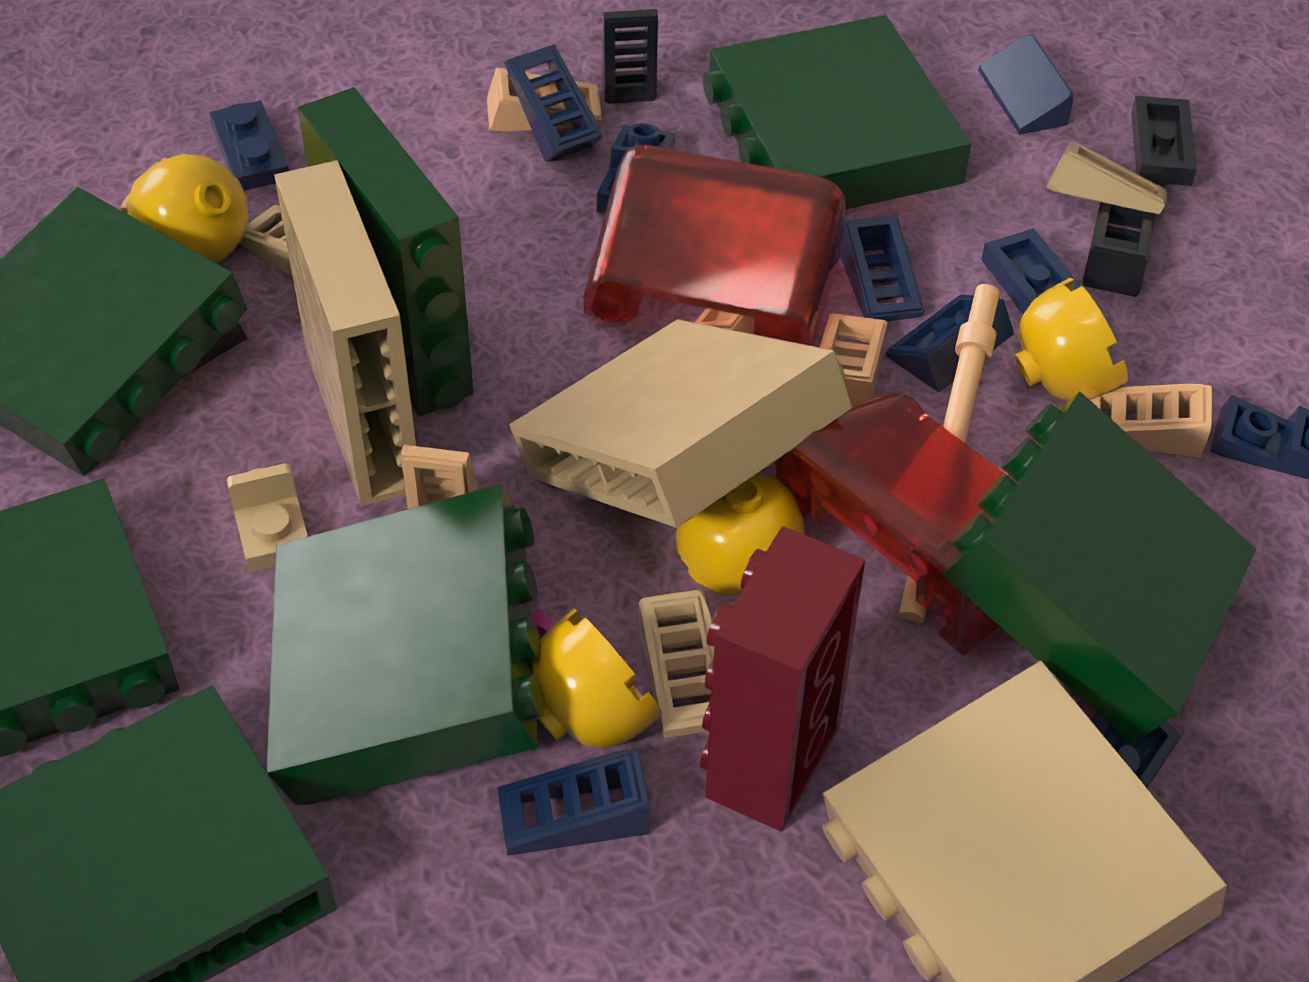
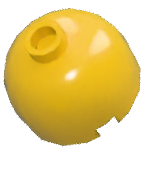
(192, 204)
(1068, 345)
(728, 532)
(589, 687)

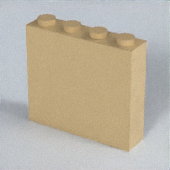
(348, 327)
(681, 419)
(1021, 845)

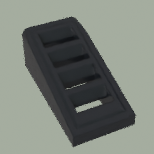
(630, 84)
(1119, 254)

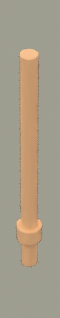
(973, 347)

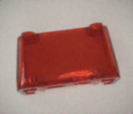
(718, 241)
(903, 491)

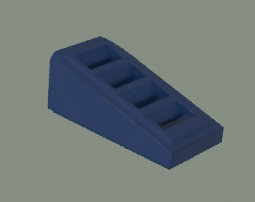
(551, 144)
(878, 234)
(603, 823)

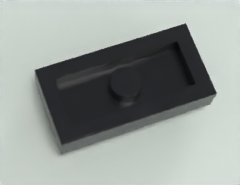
(1163, 140)

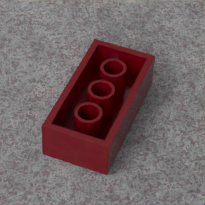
(779, 675)

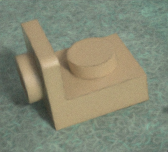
(265, 512)

